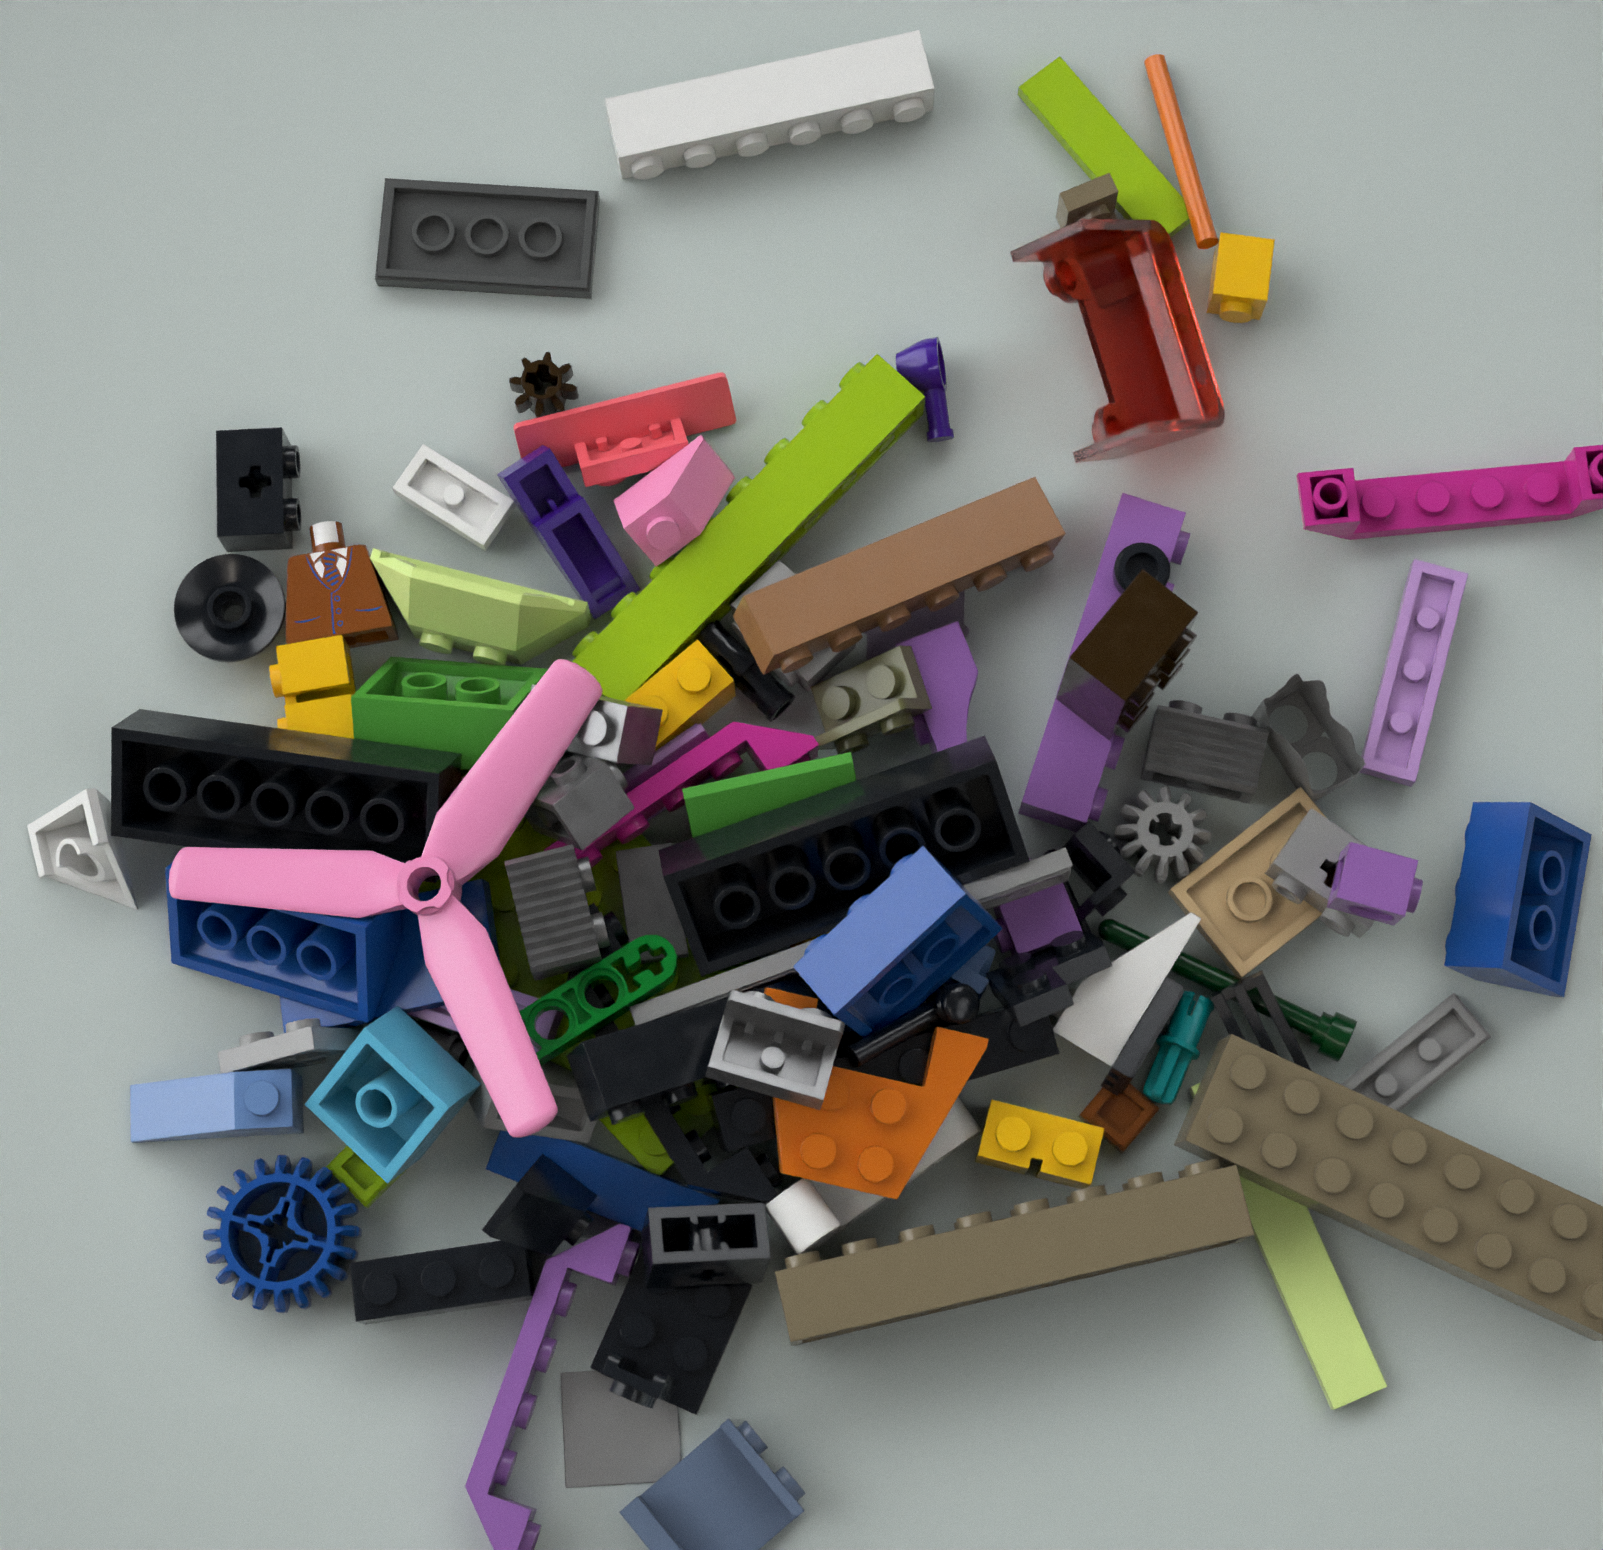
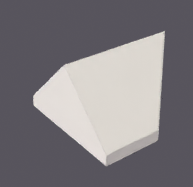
(78, 849)

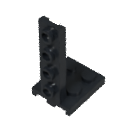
(668, 1340)

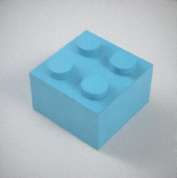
(392, 1093)

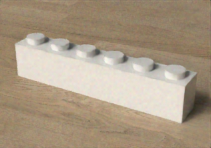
(770, 105)

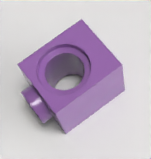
(1375, 884)

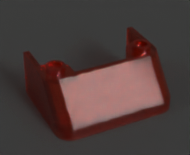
(1138, 329)

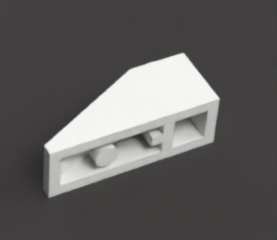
(1116, 998)

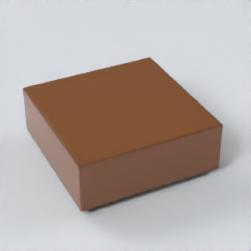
(1120, 1115)

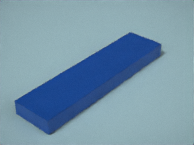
(621, 1187)

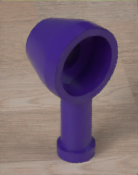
(925, 369)

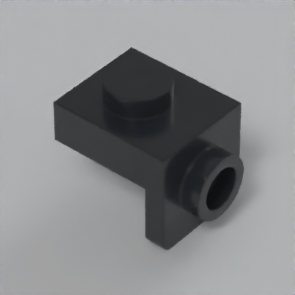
(1101, 867)

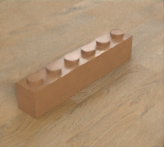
(898, 576)

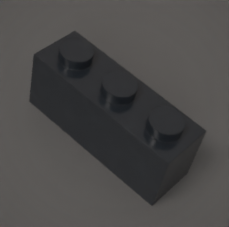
(441, 1281)

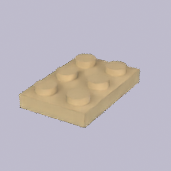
(1236, 899)

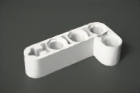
(817, 1211)

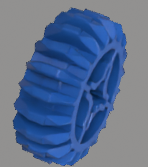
(274, 1259)

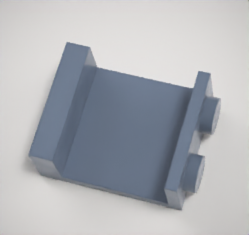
(717, 1497)

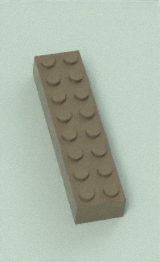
(1401, 1183)
(1013, 1254)

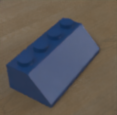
(291, 954)

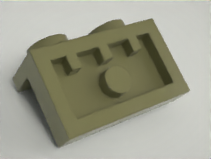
(870, 700)

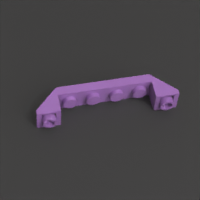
(601, 1258)

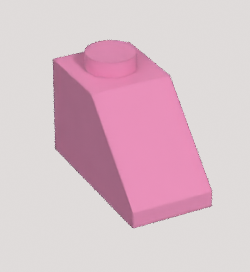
(674, 500)

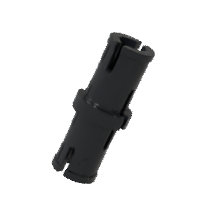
(741, 665)

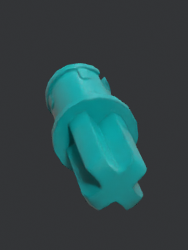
(1177, 1048)

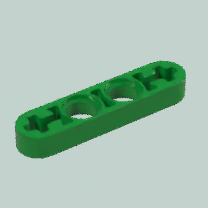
(583, 1017)

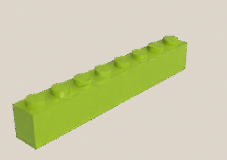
(755, 528)

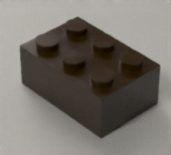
(1128, 656)

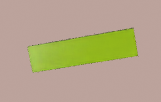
(1102, 146)

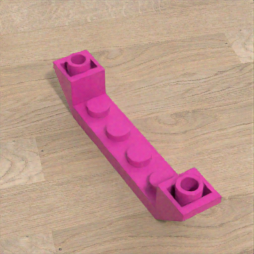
(1451, 500)
(715, 757)

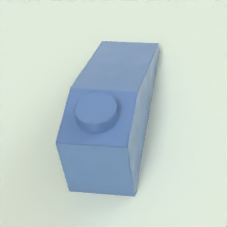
(218, 1106)

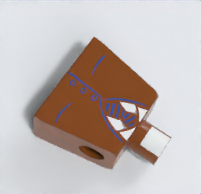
(336, 592)

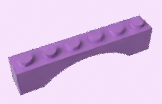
(950, 681)

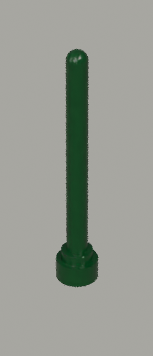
(1326, 1032)

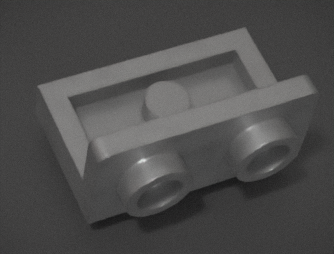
(775, 1048)

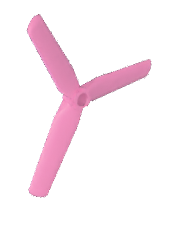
(462, 841)

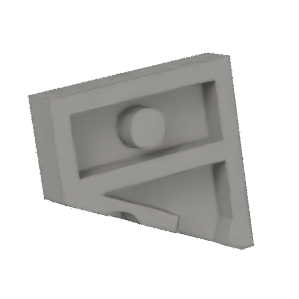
(300, 1046)

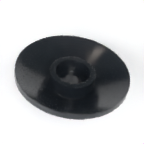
(214, 588)

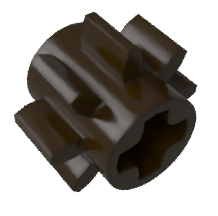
(532, 381)

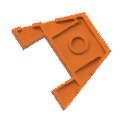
(870, 1125)

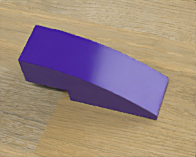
(568, 530)

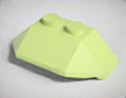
(477, 612)

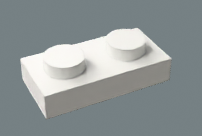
(454, 497)

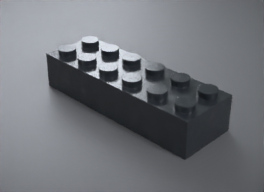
(272, 787)
(810, 860)

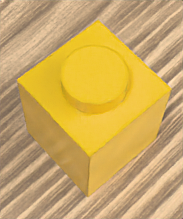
(1240, 277)

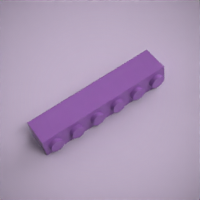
(1071, 752)

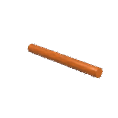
(1181, 152)

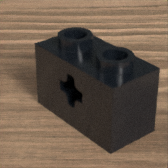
(243, 462)
(705, 1245)

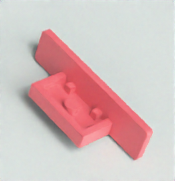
(630, 431)

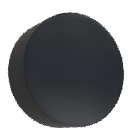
(1138, 557)

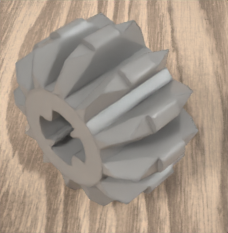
(1177, 822)

